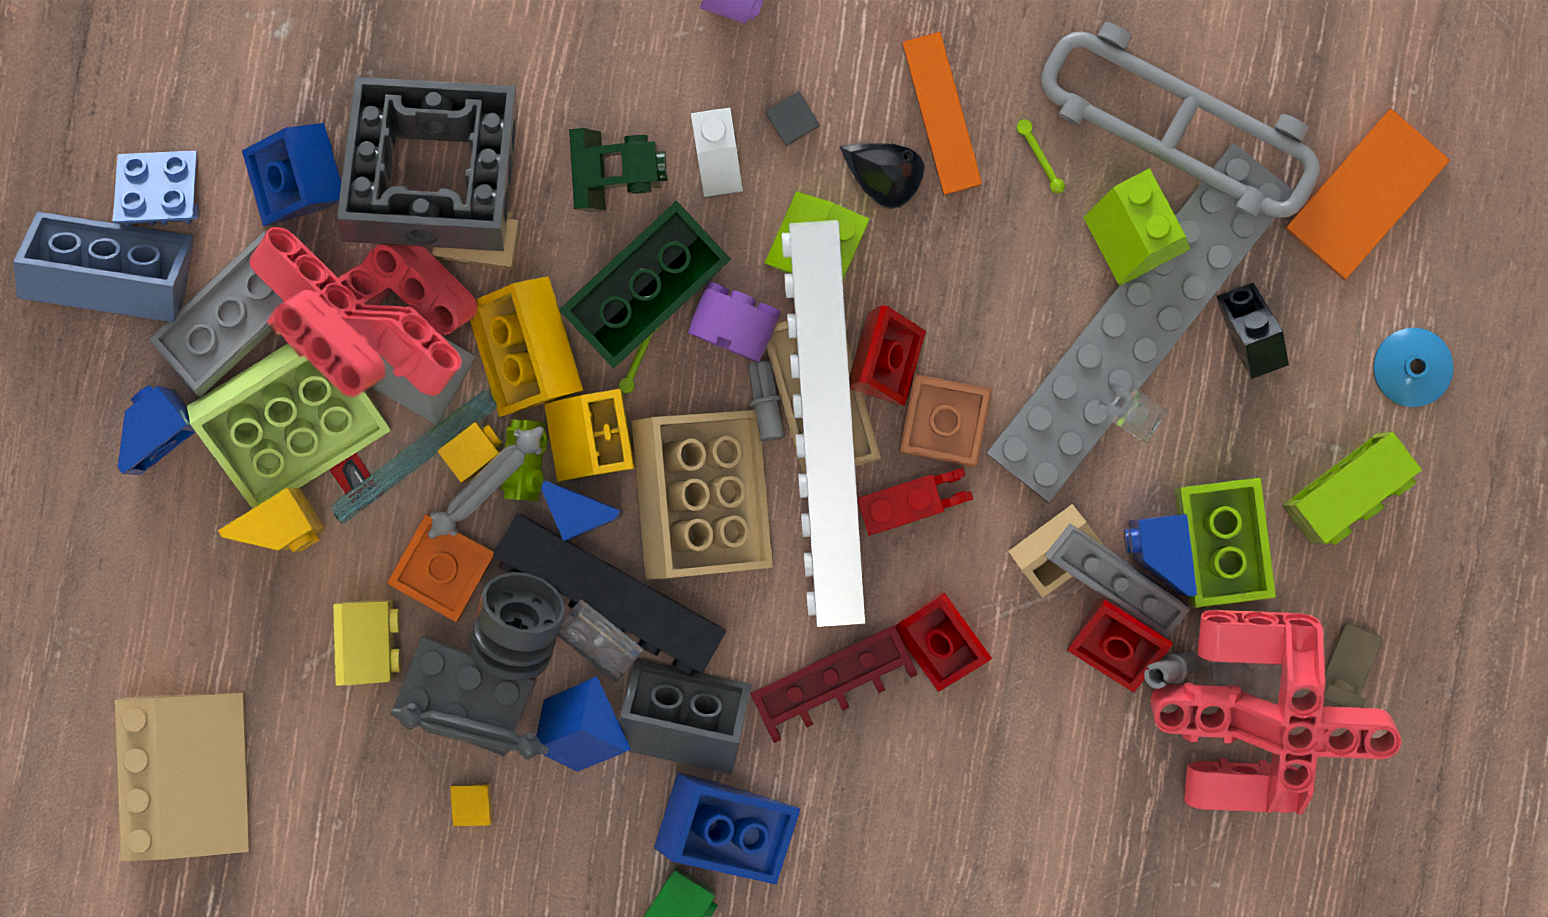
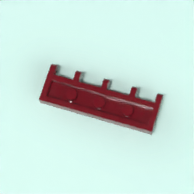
(831, 678)

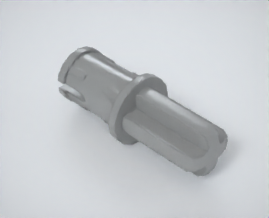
(765, 401)
(1171, 669)

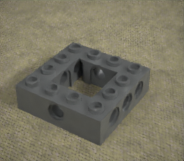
(428, 111)

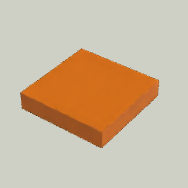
(441, 570)

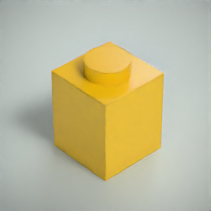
(471, 451)

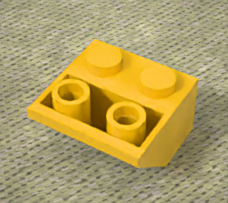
(589, 435)

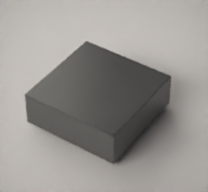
(792, 119)

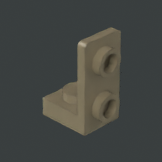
(1350, 666)

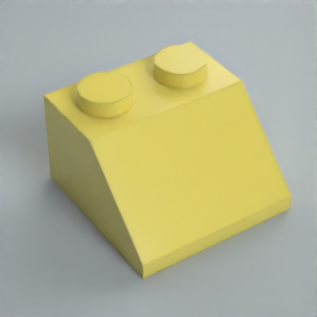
(366, 642)

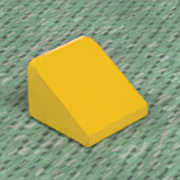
(471, 804)

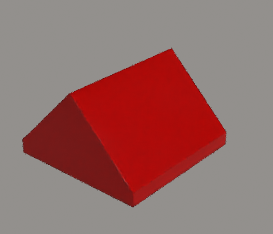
(886, 356)
(942, 642)
(1118, 644)

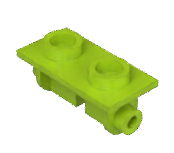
(528, 478)

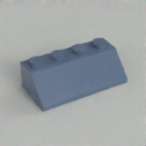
(103, 266)

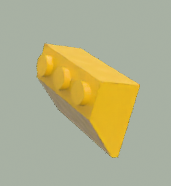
(524, 346)

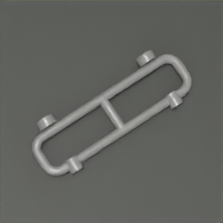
(1111, 45)

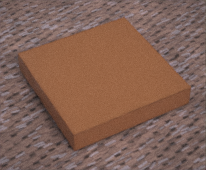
(945, 420)

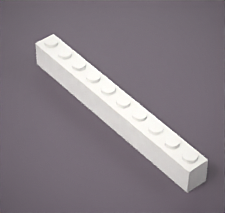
(826, 422)

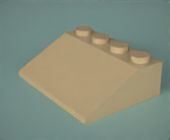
(701, 494)
(182, 776)

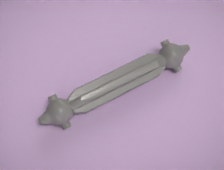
(486, 482)

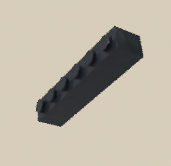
(612, 593)

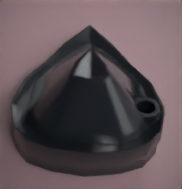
(885, 172)

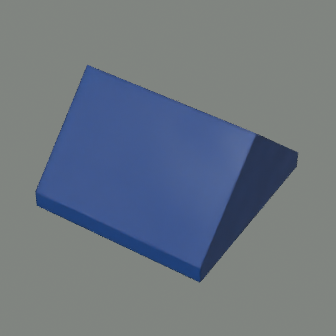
(575, 512)
(581, 727)

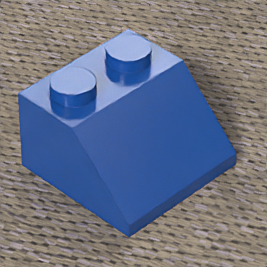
(293, 173)
(152, 429)
(1164, 550)

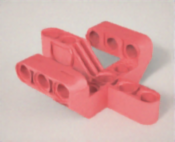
(343, 325)
(1263, 787)

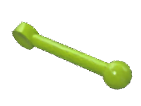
(1024, 128)
(627, 384)

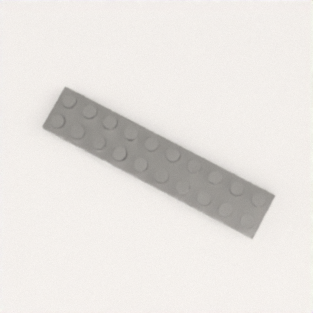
(1133, 332)

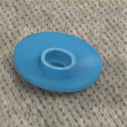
(1393, 369)

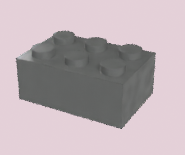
(453, 683)

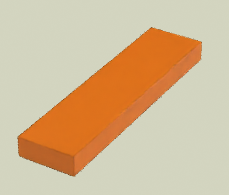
(941, 113)

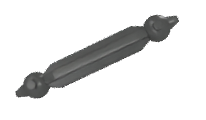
(469, 731)

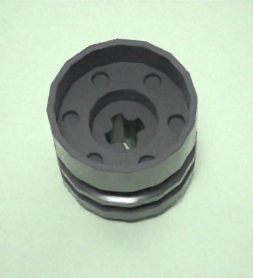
(516, 626)

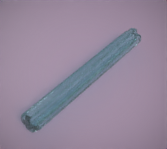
(412, 457)

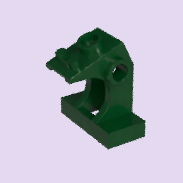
(641, 167)

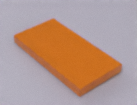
(1367, 194)

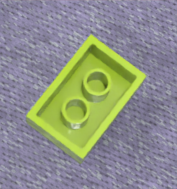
(1353, 489)
(1228, 541)

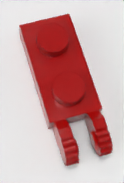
(909, 502)

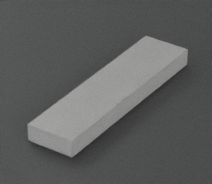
(1117, 581)

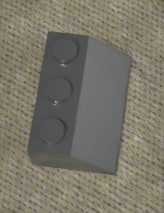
(684, 716)

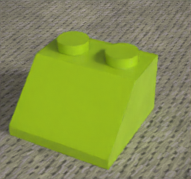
(812, 209)
(1136, 228)

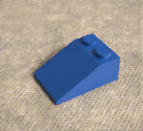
(726, 829)

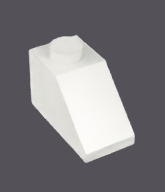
(717, 152)

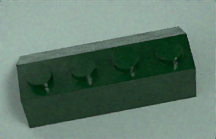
(645, 284)

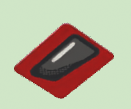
(350, 472)

